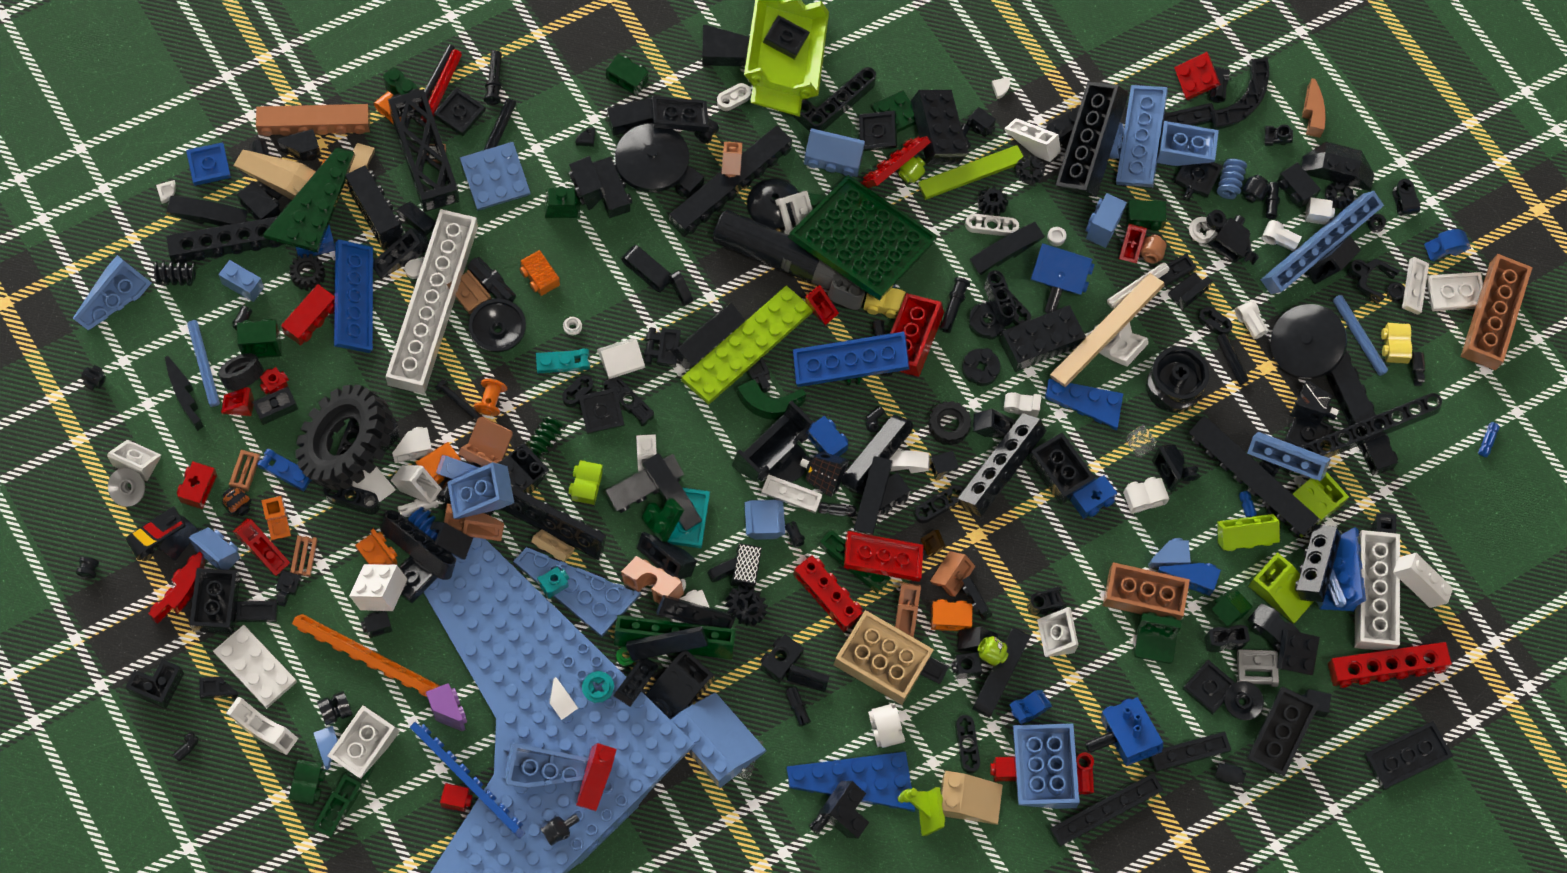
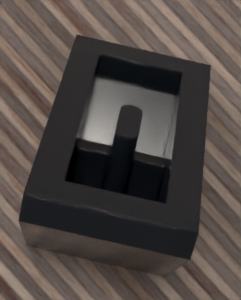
(971, 638)

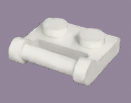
(800, 207)

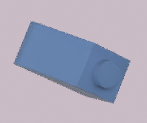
(1173, 553)

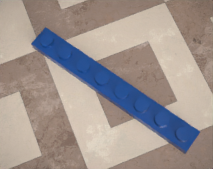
(474, 784)

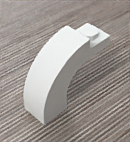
(261, 727)

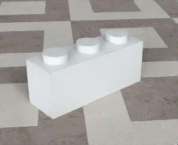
(1423, 580)

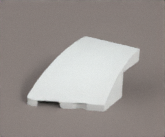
(1124, 346)

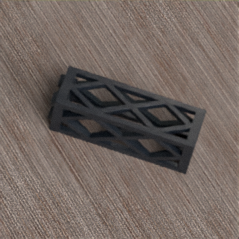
(405, 107)

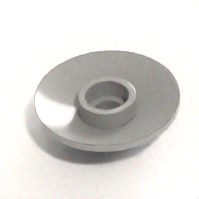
(119, 489)

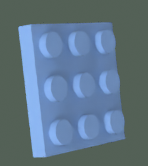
(495, 176)

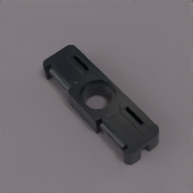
(637, 408)

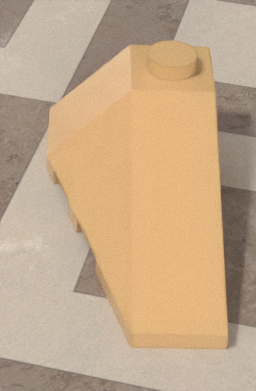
(277, 173)

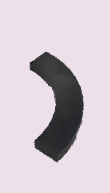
(1251, 99)

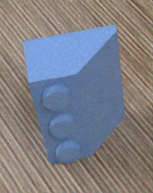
(834, 152)

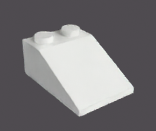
(363, 742)

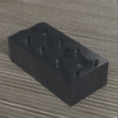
(939, 121)
(374, 206)
(1042, 338)
(1282, 731)

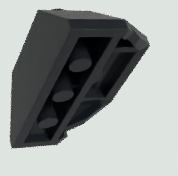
(1339, 164)

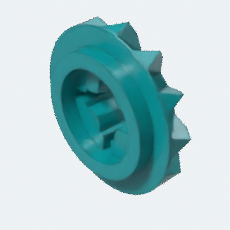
(598, 677)

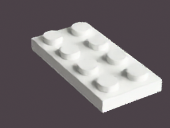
(255, 666)

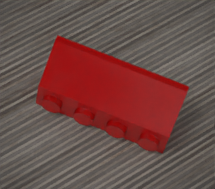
(920, 321)

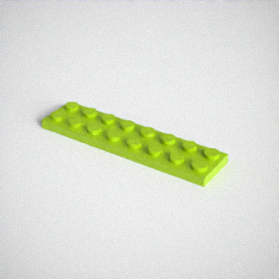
(747, 345)

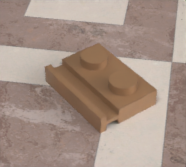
(470, 292)

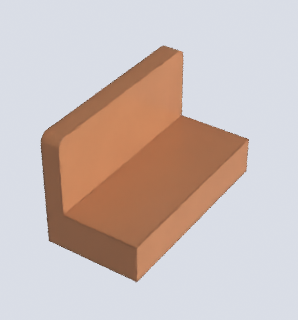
(952, 572)

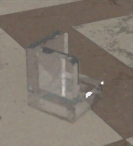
(1141, 441)

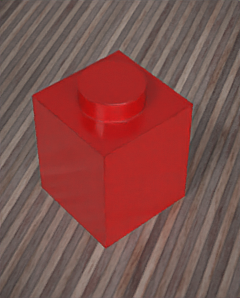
(1003, 769)
(456, 797)

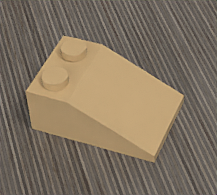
(970, 798)

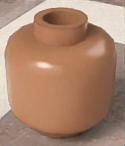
(1153, 249)

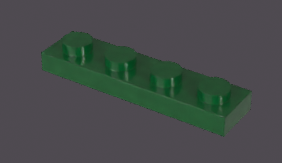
(835, 546)

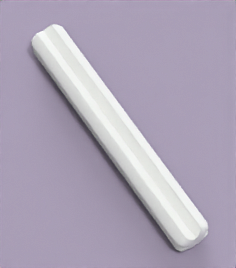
(1116, 299)

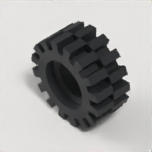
(302, 263)

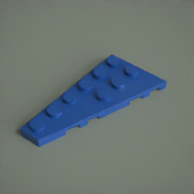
(878, 776)

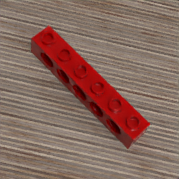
(1436, 652)

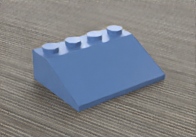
(720, 739)
(1046, 766)

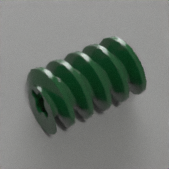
(544, 435)

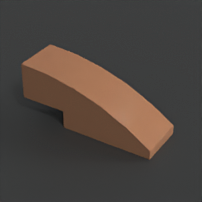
(1314, 110)
(476, 526)
(907, 608)

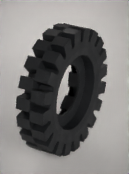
(374, 424)

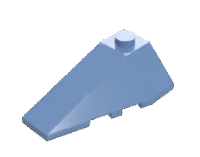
(539, 767)

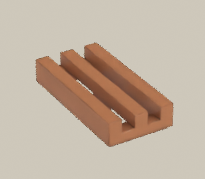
(246, 487)
(306, 540)

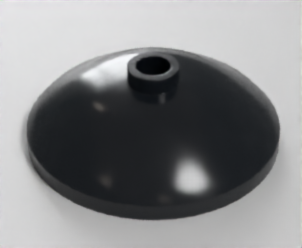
(763, 207)
(497, 315)

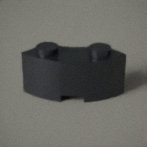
(1268, 624)

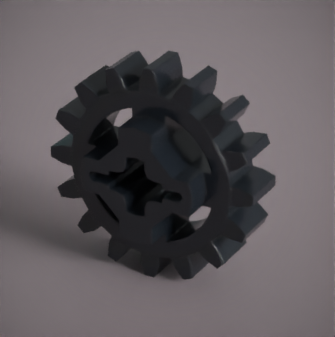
(746, 605)

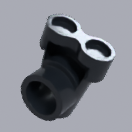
(1280, 135)

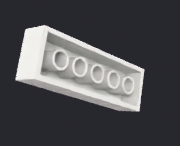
(1379, 616)

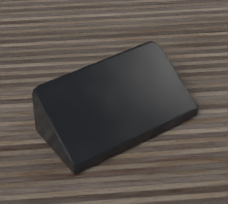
(416, 218)

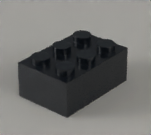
(1060, 467)
(214, 601)

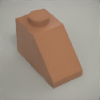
(732, 159)

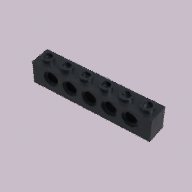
(216, 236)
(1002, 464)

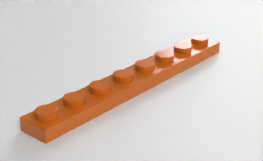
(359, 652)

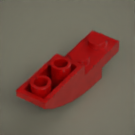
(177, 597)

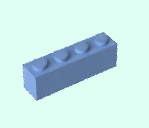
(1289, 456)

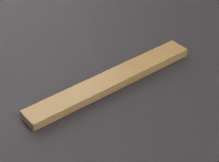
(1107, 330)

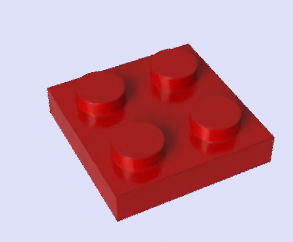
(1197, 76)

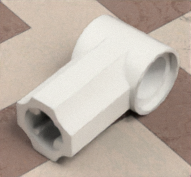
(1276, 234)
(1250, 316)

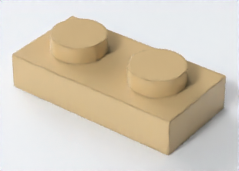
(552, 545)

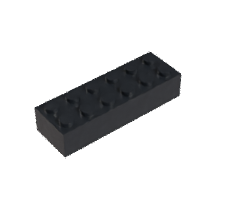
(1092, 139)

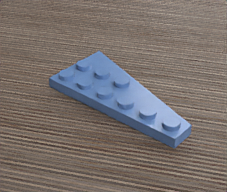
(588, 595)

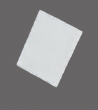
(375, 483)

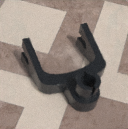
(1362, 270)

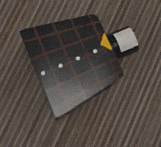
(825, 471)

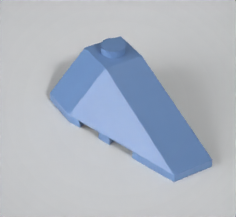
(112, 291)

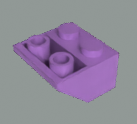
(445, 707)

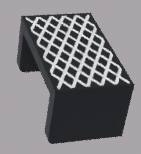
(746, 565)

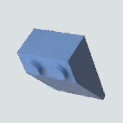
(1186, 144)
(481, 491)

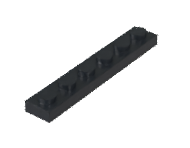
(1106, 810)

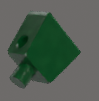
(562, 203)

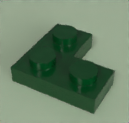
(663, 521)

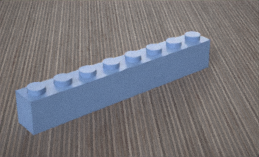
(1322, 242)

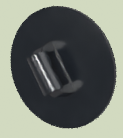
(789, 466)

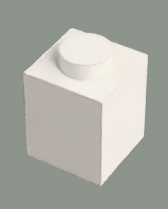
(1319, 211)

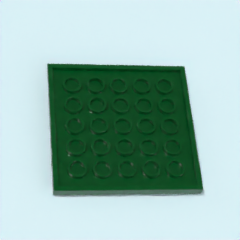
(863, 237)

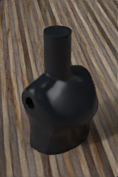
(558, 829)

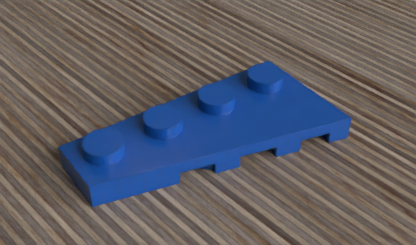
(1089, 401)
(1348, 569)

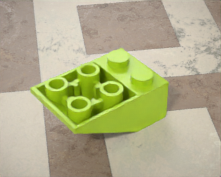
(1321, 496)
(1277, 587)

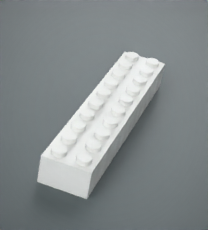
(431, 302)

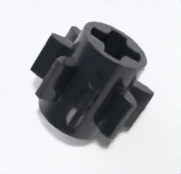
(93, 377)

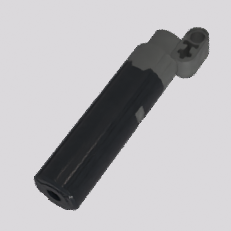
(780, 252)

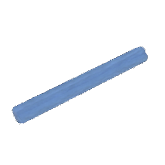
(1360, 335)
(203, 363)

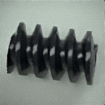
(175, 274)

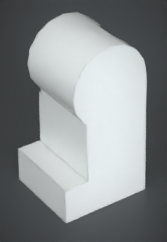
(1020, 404)

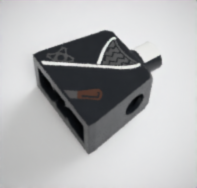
(1313, 404)

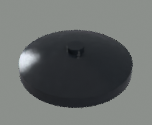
(652, 158)
(1308, 341)

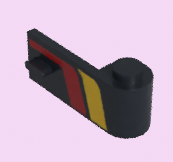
(154, 532)

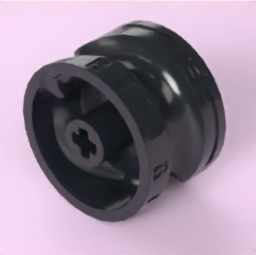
(1177, 379)

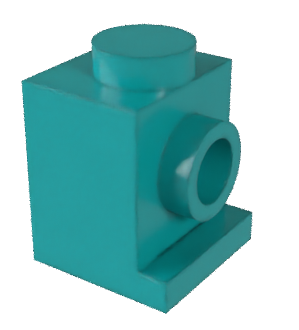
(552, 588)

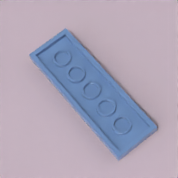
(1142, 136)

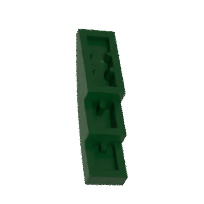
(340, 802)

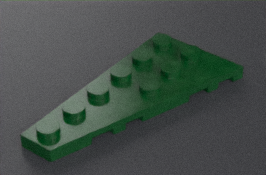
(310, 211)

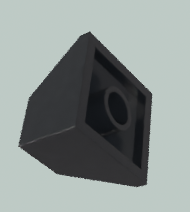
(1170, 464)

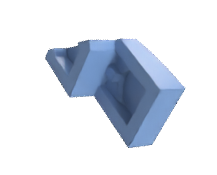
(326, 741)

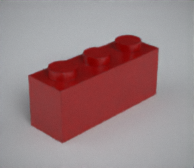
(309, 315)

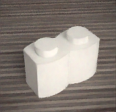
(1146, 495)

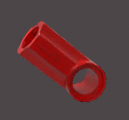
(1085, 775)

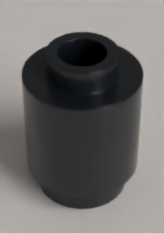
(1230, 774)

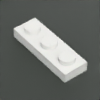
(1415, 285)
(791, 493)

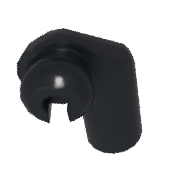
(872, 419)
(191, 742)

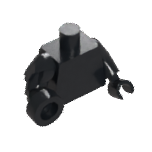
(1230, 237)

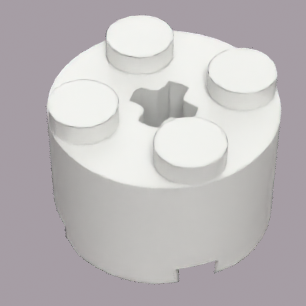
(888, 726)

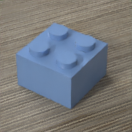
(1105, 219)

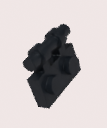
(668, 342)

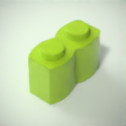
(586, 483)

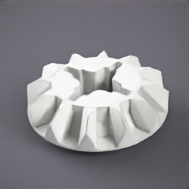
(1195, 227)

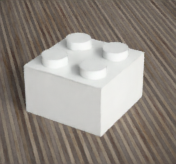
(378, 587)

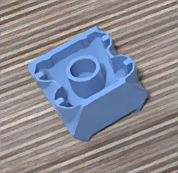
(764, 519)

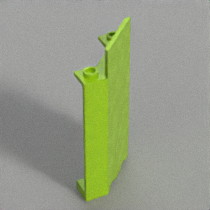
(775, 77)

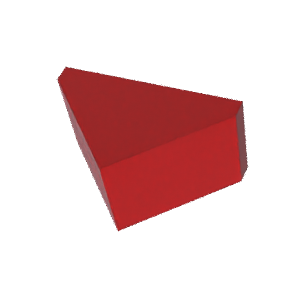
(1132, 243)
(821, 305)
(238, 402)

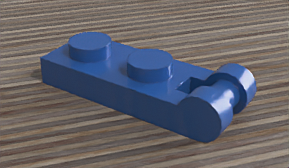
(284, 470)

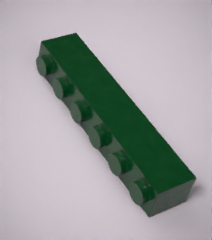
(632, 628)

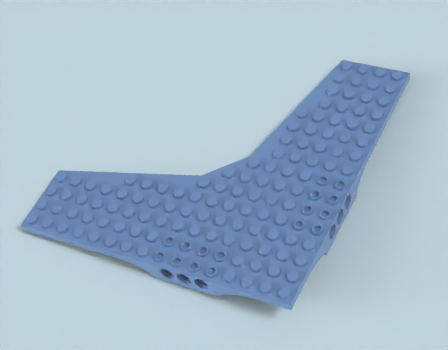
(514, 651)

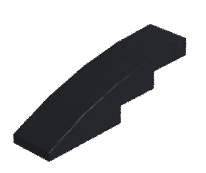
(205, 211)
(1007, 247)
(182, 388)
(670, 488)

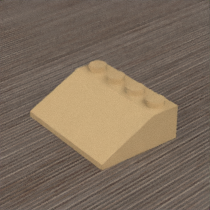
(883, 657)

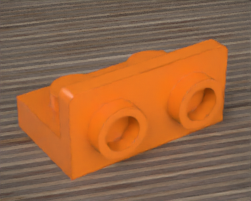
(375, 550)

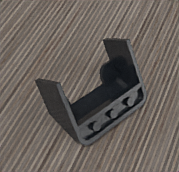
(773, 444)

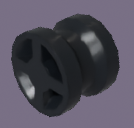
(87, 567)

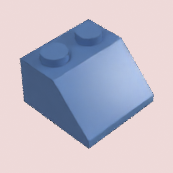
(215, 549)

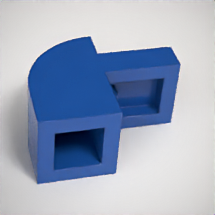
(1448, 242)
(1030, 706)

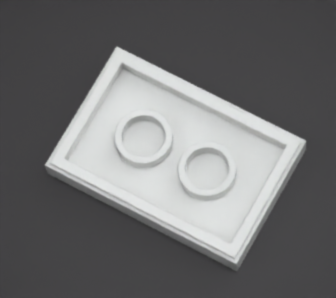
(1454, 291)

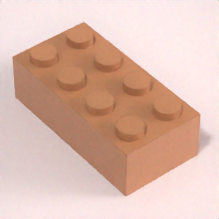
(1145, 591)

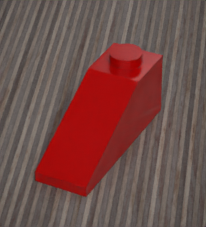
(261, 546)
(596, 776)

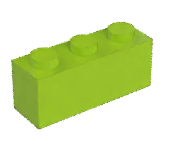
(1248, 532)

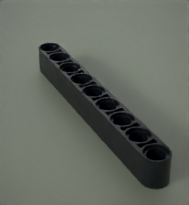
(1371, 432)

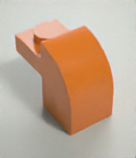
(276, 518)

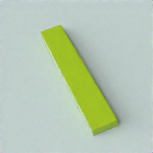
(970, 172)

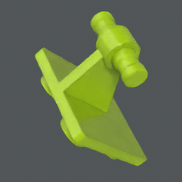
(929, 808)

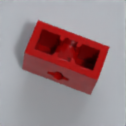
(196, 495)

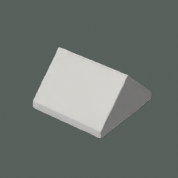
(621, 358)
(135, 457)
(1058, 633)

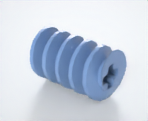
(1231, 178)

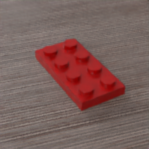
(897, 159)
(883, 556)

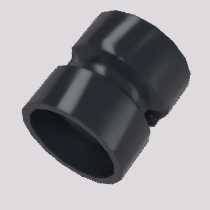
(334, 708)

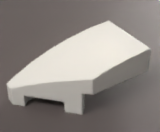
(561, 700)

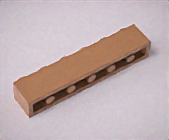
(320, 118)

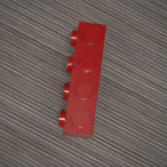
(828, 593)

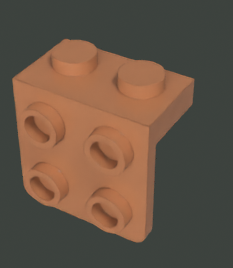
(487, 443)

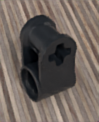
(1406, 198)
(1050, 601)

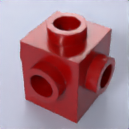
(273, 381)

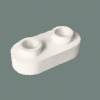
(732, 96)

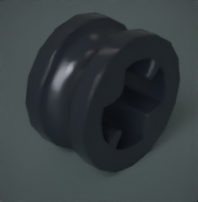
(1377, 217)
(1190, 473)

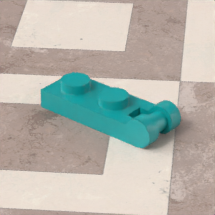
(562, 361)

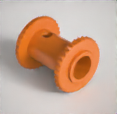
(490, 397)

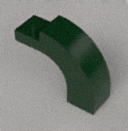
(766, 406)

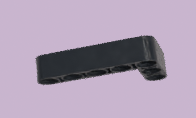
(833, 104)
(363, 496)

